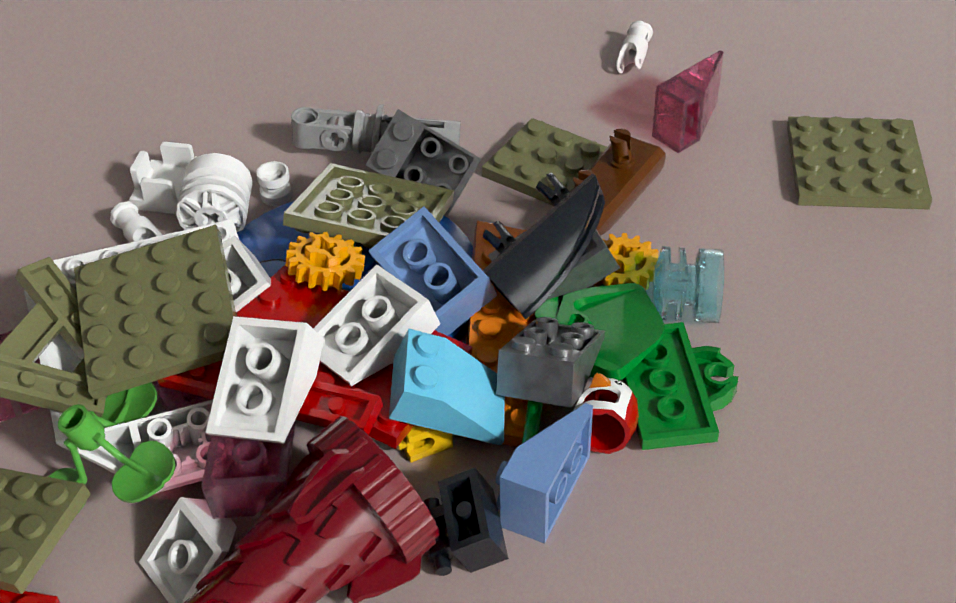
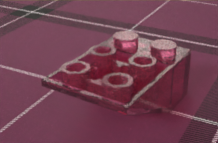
(687, 103)

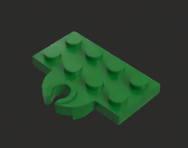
(678, 392)

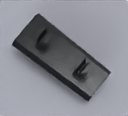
(548, 251)

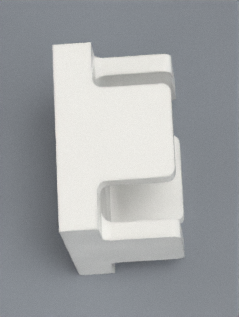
(159, 182)

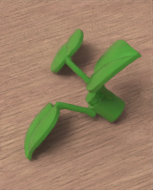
(150, 462)

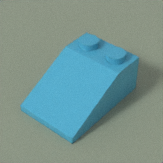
(445, 389)

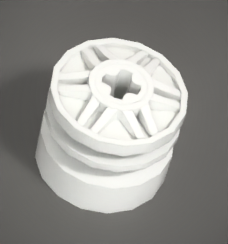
(214, 191)

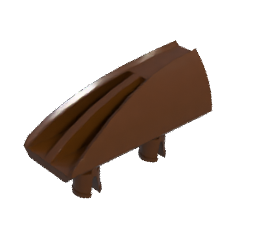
(623, 174)

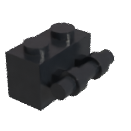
(471, 524)

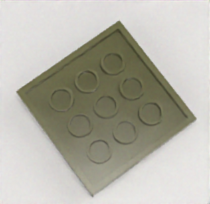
(857, 163)
(362, 204)
(154, 311)

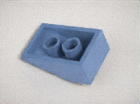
(435, 267)
(543, 475)

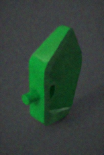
(625, 315)

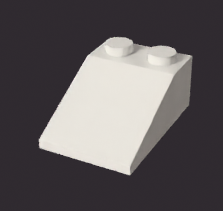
(370, 325)
(264, 379)

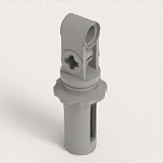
(355, 129)

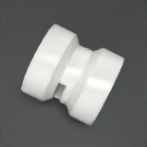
(274, 183)

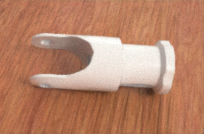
(634, 45)
(134, 226)

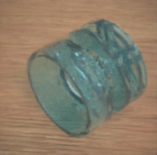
(690, 284)

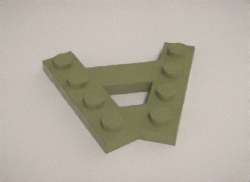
(52, 315)

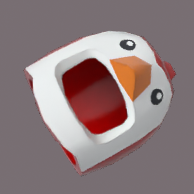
(613, 413)

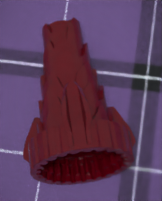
(334, 524)

